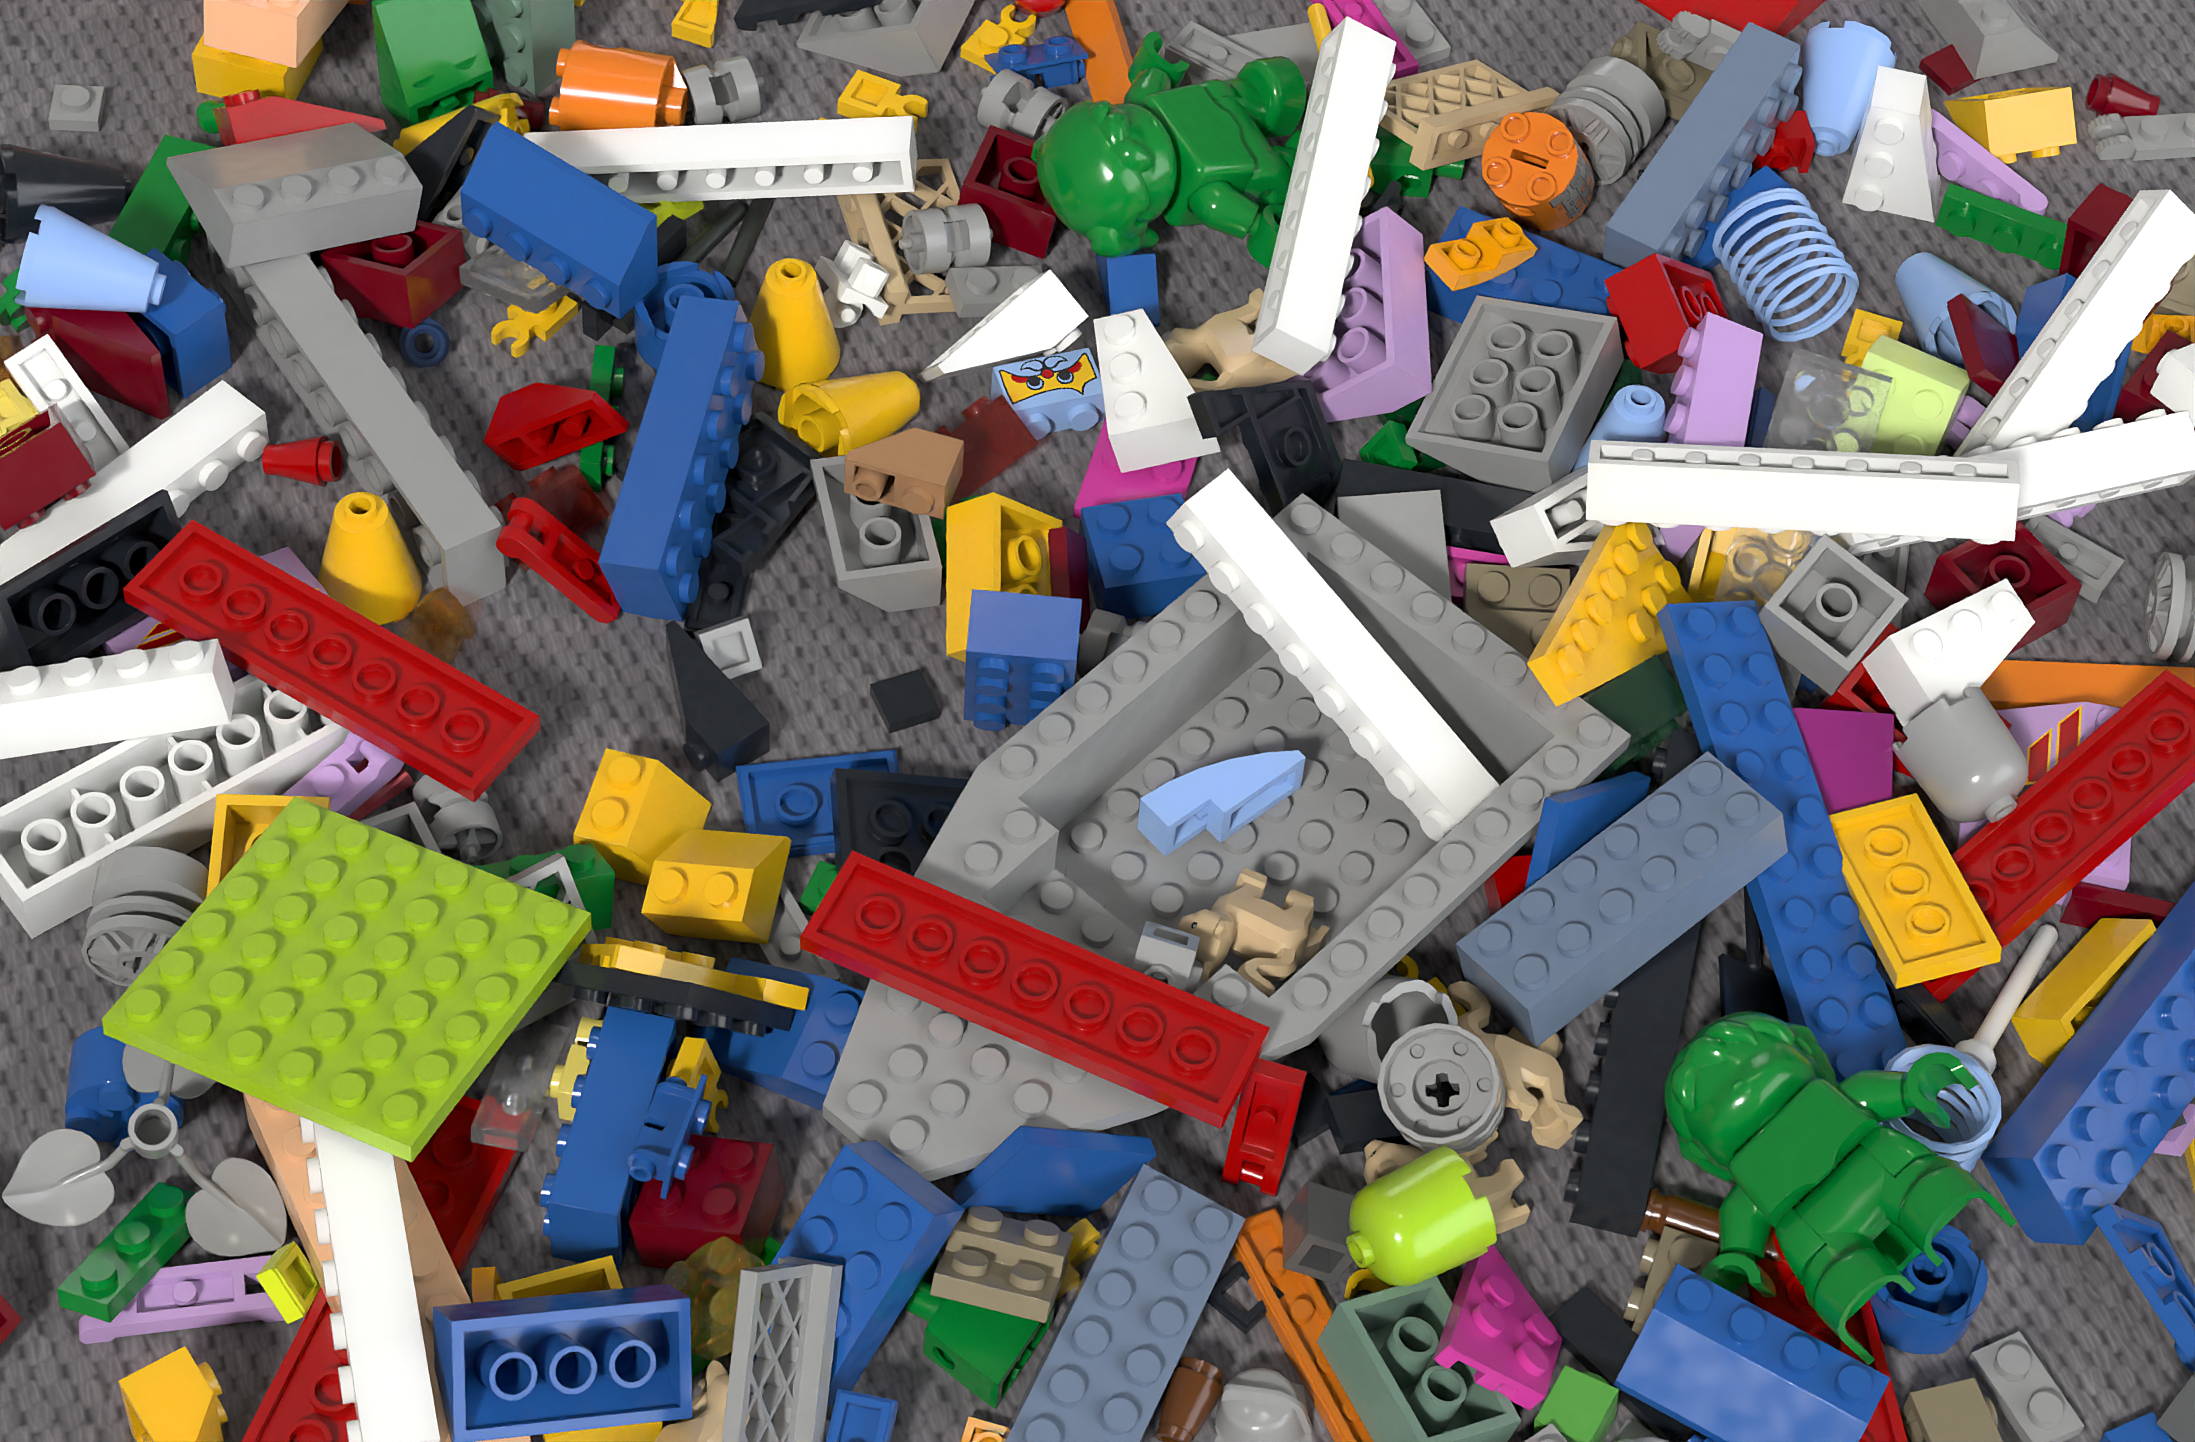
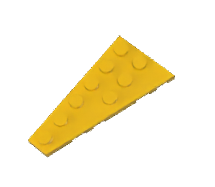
(1607, 614)

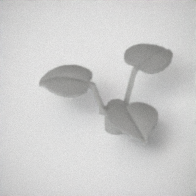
(67, 1185)

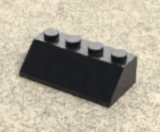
(77, 593)

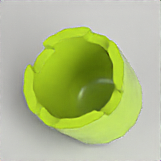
(1419, 1220)

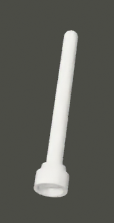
(2010, 997)

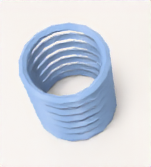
(1806, 219)
(1962, 1144)

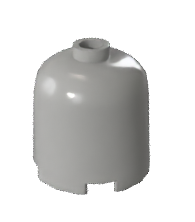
(1964, 759)
(1379, 1018)

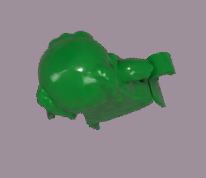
(1176, 154)
(1811, 1160)

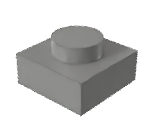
(77, 108)
(730, 646)

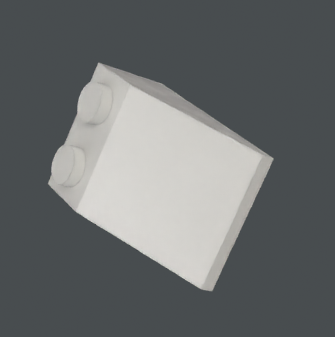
(1029, 322)

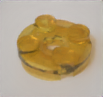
(712, 1284)

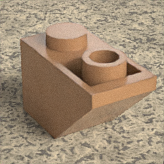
(907, 471)

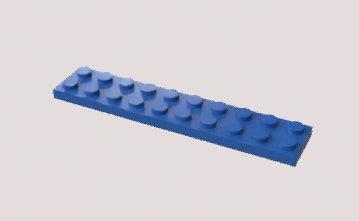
(1802, 898)

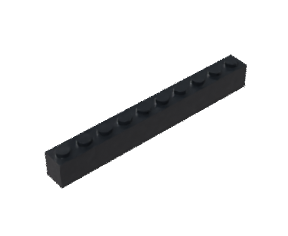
(1636, 1059)

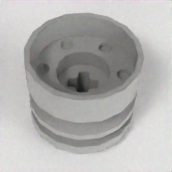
(1610, 114)
(2171, 608)
(137, 907)
(1416, 1069)

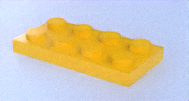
(1911, 893)

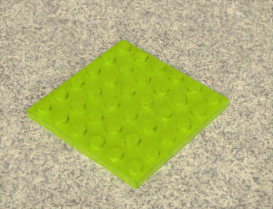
(349, 977)

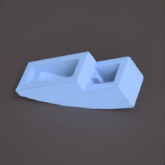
(1218, 798)

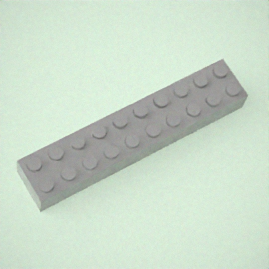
(368, 411)

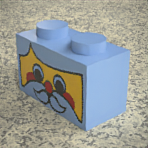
(1052, 392)

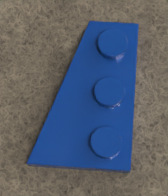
(2156, 1271)

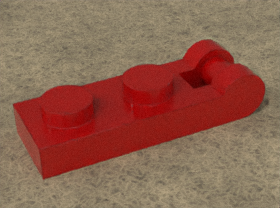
(558, 558)
(1264, 1126)

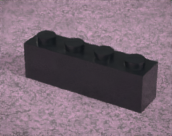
(1465, 504)

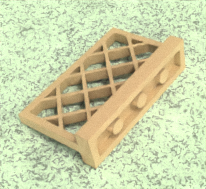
(1455, 110)
(871, 230)

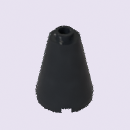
(74, 186)

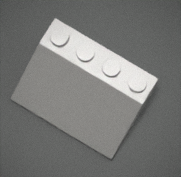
(889, 37)
(298, 193)
(1518, 392)

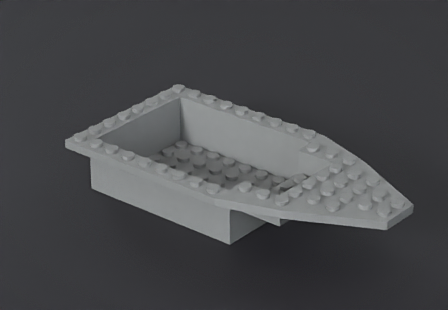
(1058, 845)

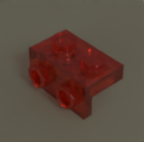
(992, 442)
(563, 496)

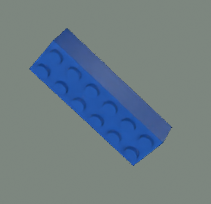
(682, 459)

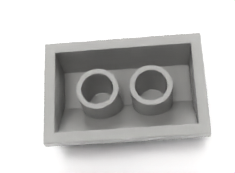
(1990, 35)
(877, 547)

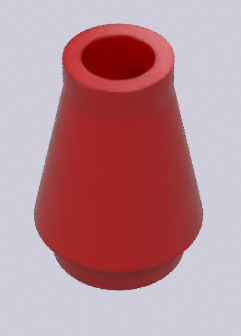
(305, 460)

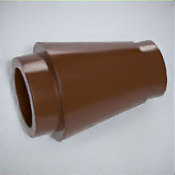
(1189, 1399)

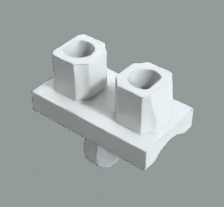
(852, 282)

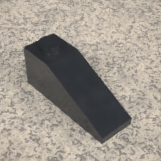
(447, 157)
(715, 717)

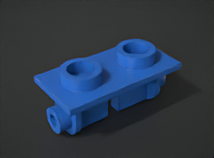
(1057, 61)
(667, 1152)

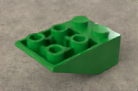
(428, 57)

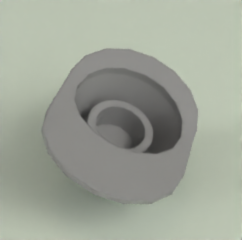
(1262, 1408)

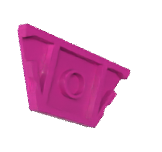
(1108, 485)
(1500, 1332)

